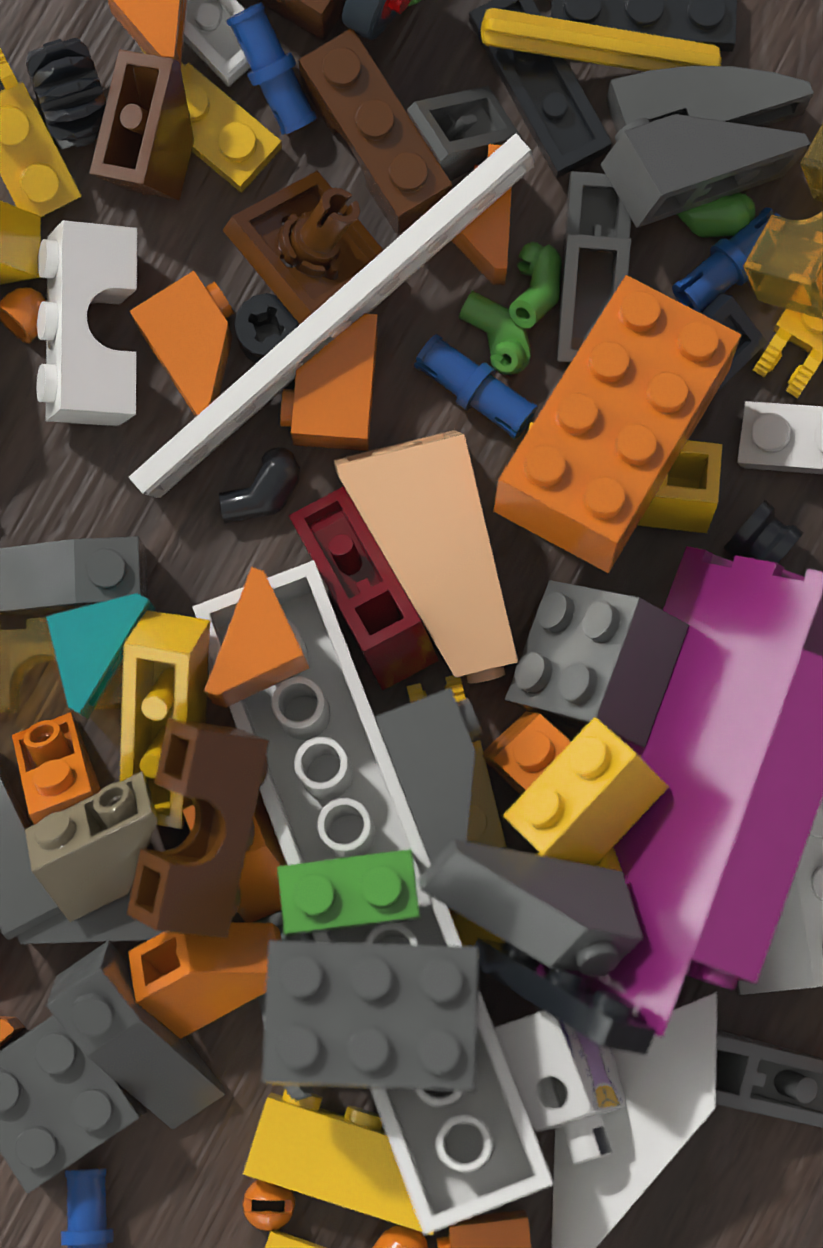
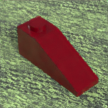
(364, 588)

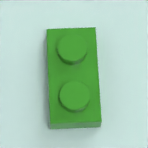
(348, 892)

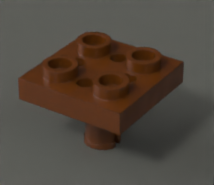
(316, 239)

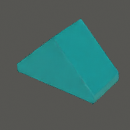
(91, 646)

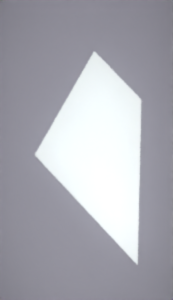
(665, 1103)

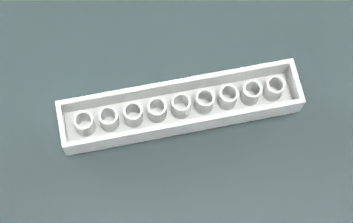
(341, 798)

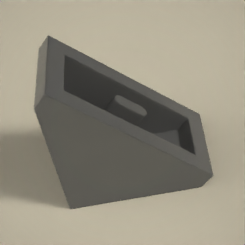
(461, 127)

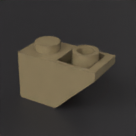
(93, 847)

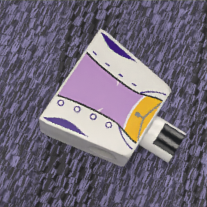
(563, 1081)

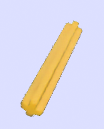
(592, 42)

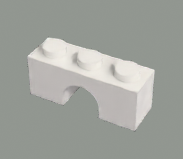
(81, 376)

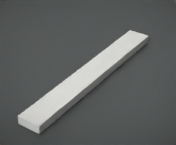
(349, 303)

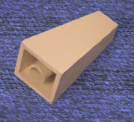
(434, 535)

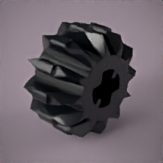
(67, 92)

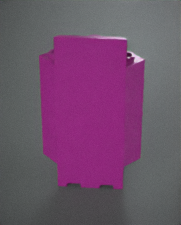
(742, 775)

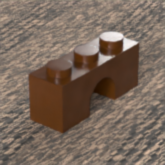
(370, 118)
(198, 882)

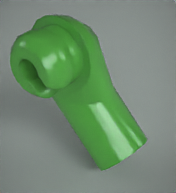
(721, 217)
(544, 291)
(506, 340)

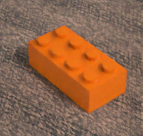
(616, 423)

